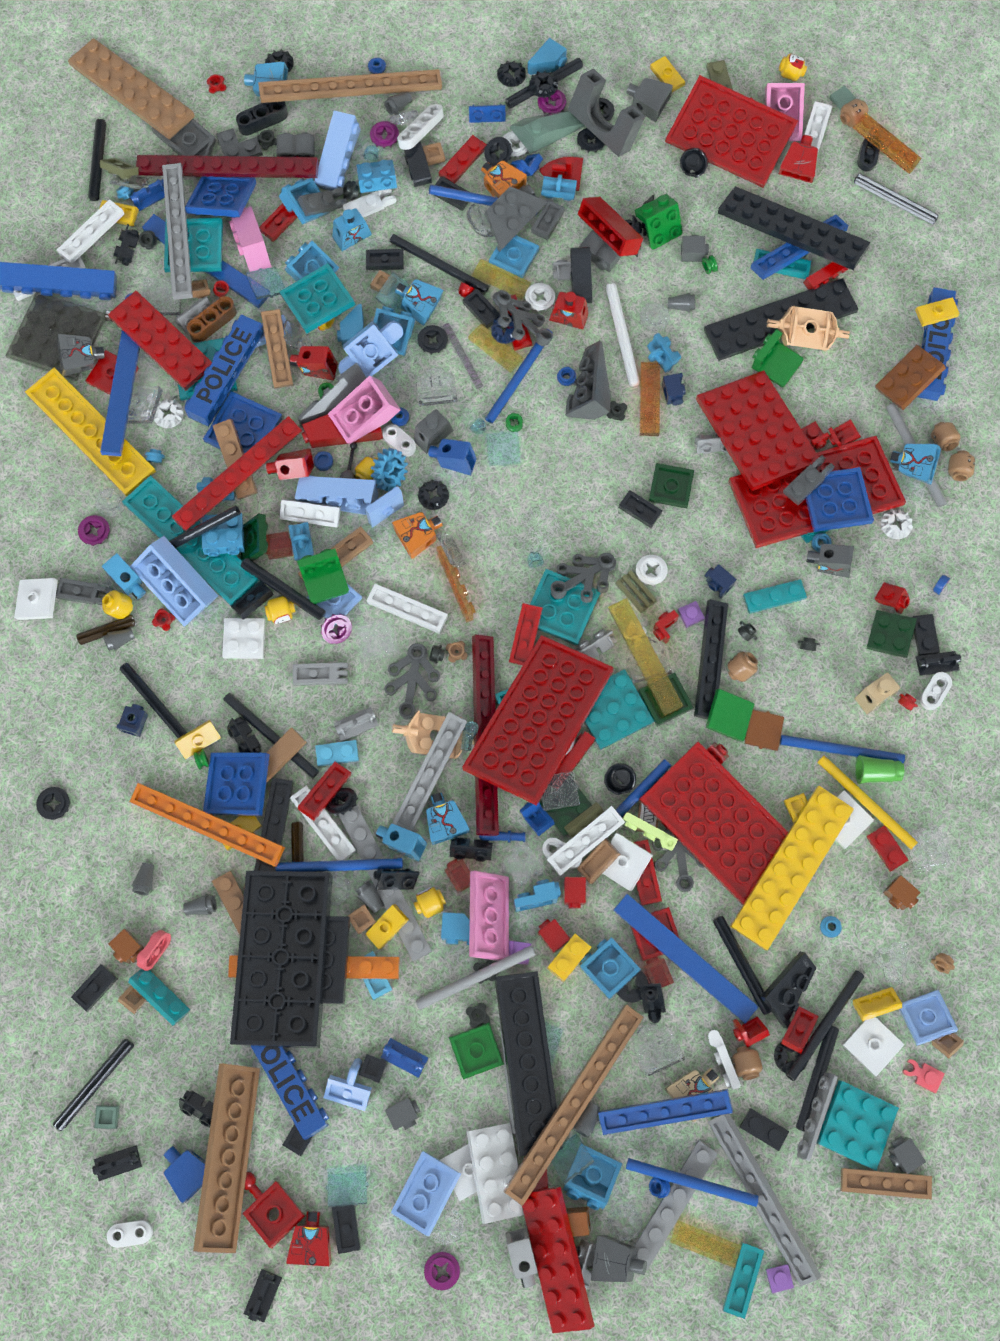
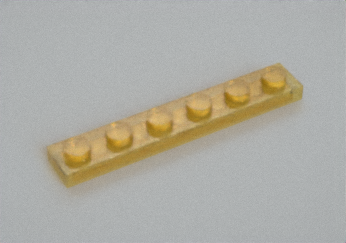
(645, 657)

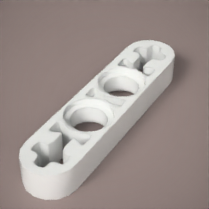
(420, 126)

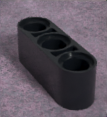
(261, 117)
(418, 165)
(581, 272)

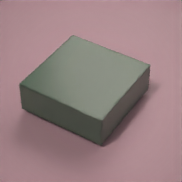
(842, 97)
(106, 1117)

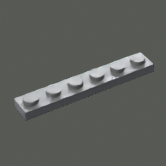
(429, 771)
(673, 1205)

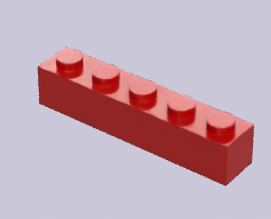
(824, 275)
(576, 754)

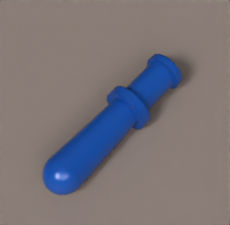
(505, 836)

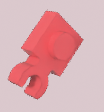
(927, 1076)

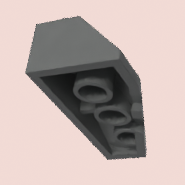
(592, 389)
(332, 397)

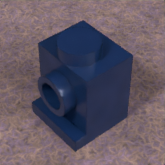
(673, 389)
(719, 580)
(135, 726)

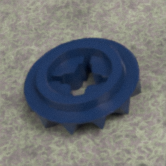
(499, 335)

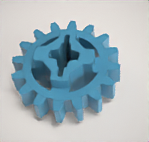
(389, 469)

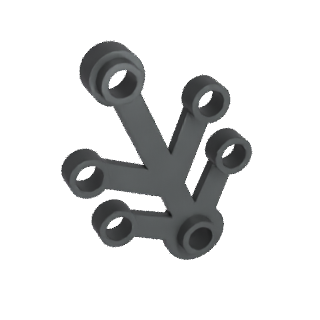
(521, 316)
(584, 574)
(412, 678)
(680, 850)

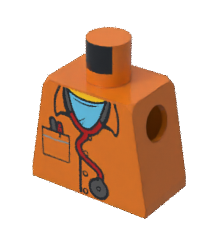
(501, 177)
(416, 532)

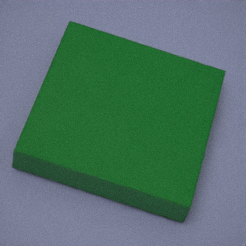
(730, 715)
(476, 1051)

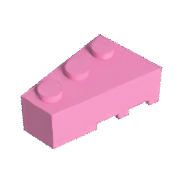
(251, 241)

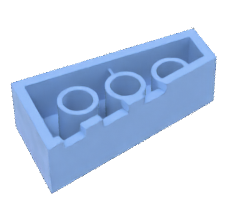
(337, 151)
(349, 494)

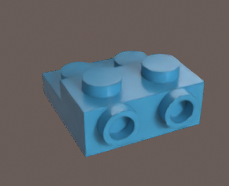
(376, 176)
(292, 193)
(307, 261)
(385, 315)
(224, 538)
(543, 894)
(609, 967)
(595, 1181)

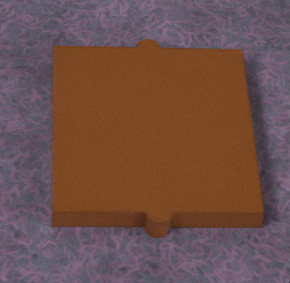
(764, 730)

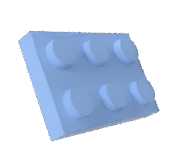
(425, 1193)

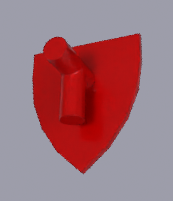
(568, 167)

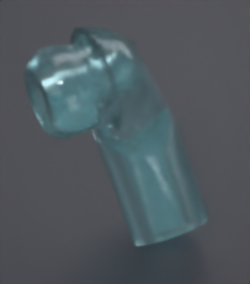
(469, 732)

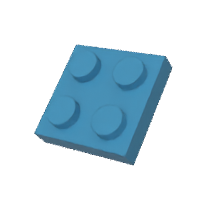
(515, 256)

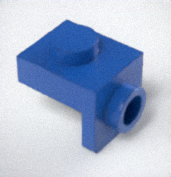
(529, 165)
(536, 818)

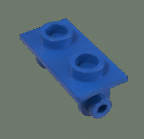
(487, 113)
(149, 195)
(404, 1057)

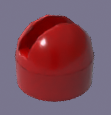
(220, 286)
(465, 290)

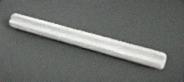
(622, 335)

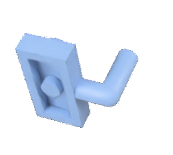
(347, 1091)

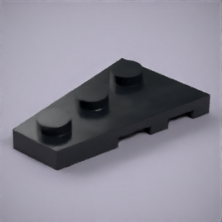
(787, 988)

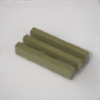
(625, 578)

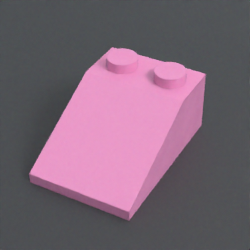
(789, 100)
(364, 410)

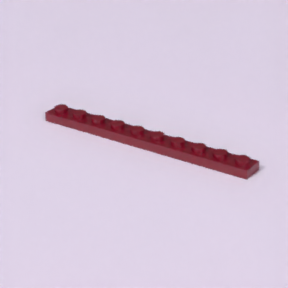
(231, 166)
(484, 707)

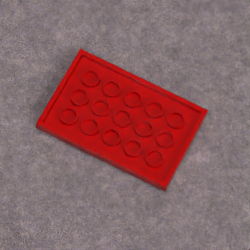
(732, 131)
(757, 430)

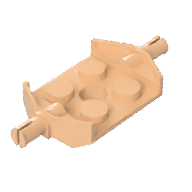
(795, 333)
(418, 733)

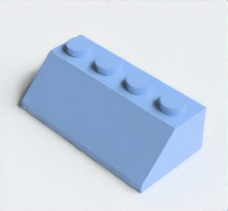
(173, 580)

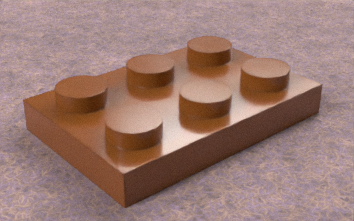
(910, 377)

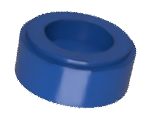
(323, 461)
(941, 584)

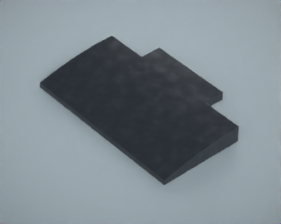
(288, 959)

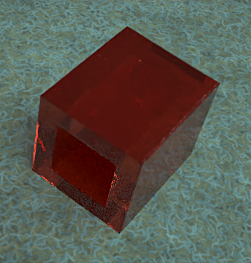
(279, 545)
(458, 875)
(658, 972)

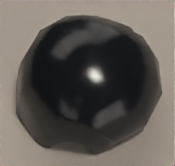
(695, 160)
(624, 774)

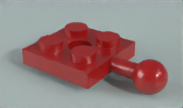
(258, 1213)

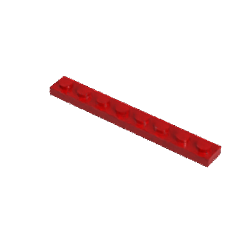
(236, 474)

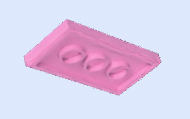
(489, 916)

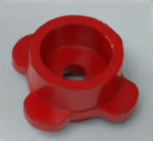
(216, 79)
(165, 625)
(907, 701)

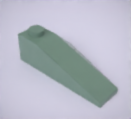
(545, 129)

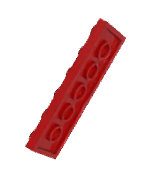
(160, 340)
(557, 1261)

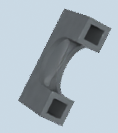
(586, 109)

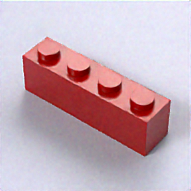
(610, 226)

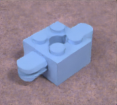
(372, 348)

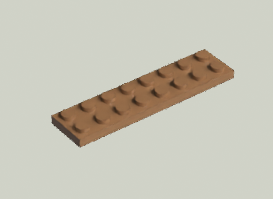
(131, 88)
(226, 1159)

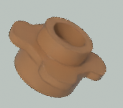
(451, 648)
(943, 963)

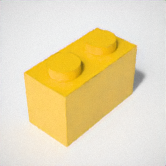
(569, 957)

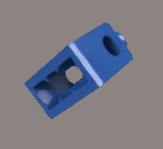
(454, 455)
(184, 1173)

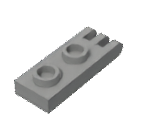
(319, 674)

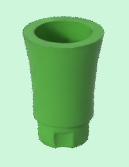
(878, 770)

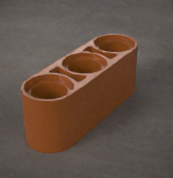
(214, 311)

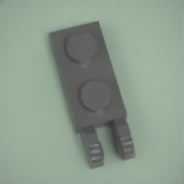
(321, 202)
(807, 481)
(80, 591)

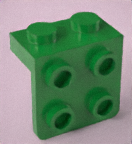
(661, 220)
(776, 360)
(323, 576)

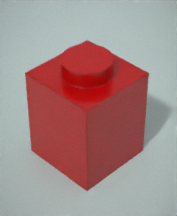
(574, 892)
(553, 935)

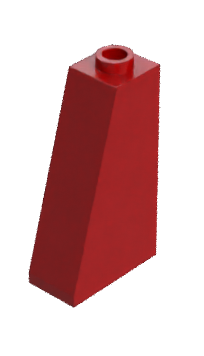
(324, 433)

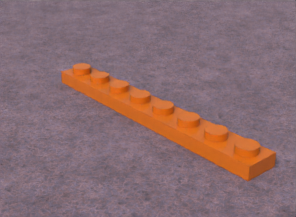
(207, 824)
(357, 967)

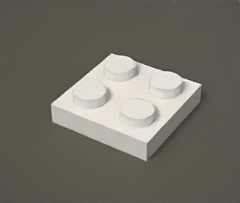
(243, 638)

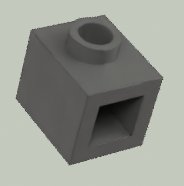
(693, 248)
(403, 1114)
(905, 1155)

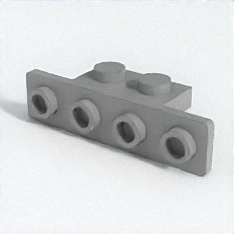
(819, 1109)

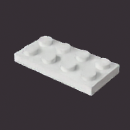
(493, 1167)

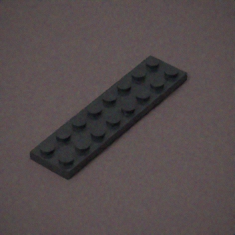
(794, 228)
(750, 328)
(526, 1056)

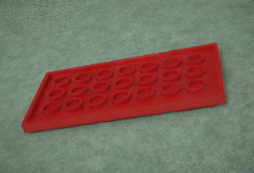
(776, 518)
(538, 719)
(716, 820)

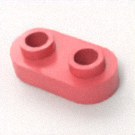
(153, 950)

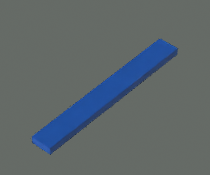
(236, 280)
(120, 397)
(685, 958)

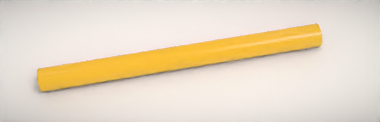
(867, 802)

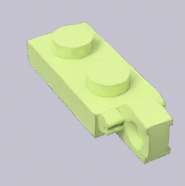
(651, 832)

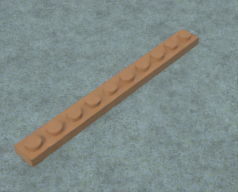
(349, 86)
(573, 1105)

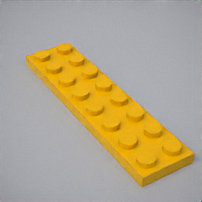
(86, 429)
(792, 868)

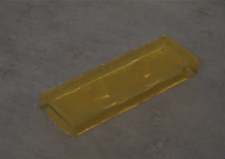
(501, 279)
(498, 351)
(705, 1243)

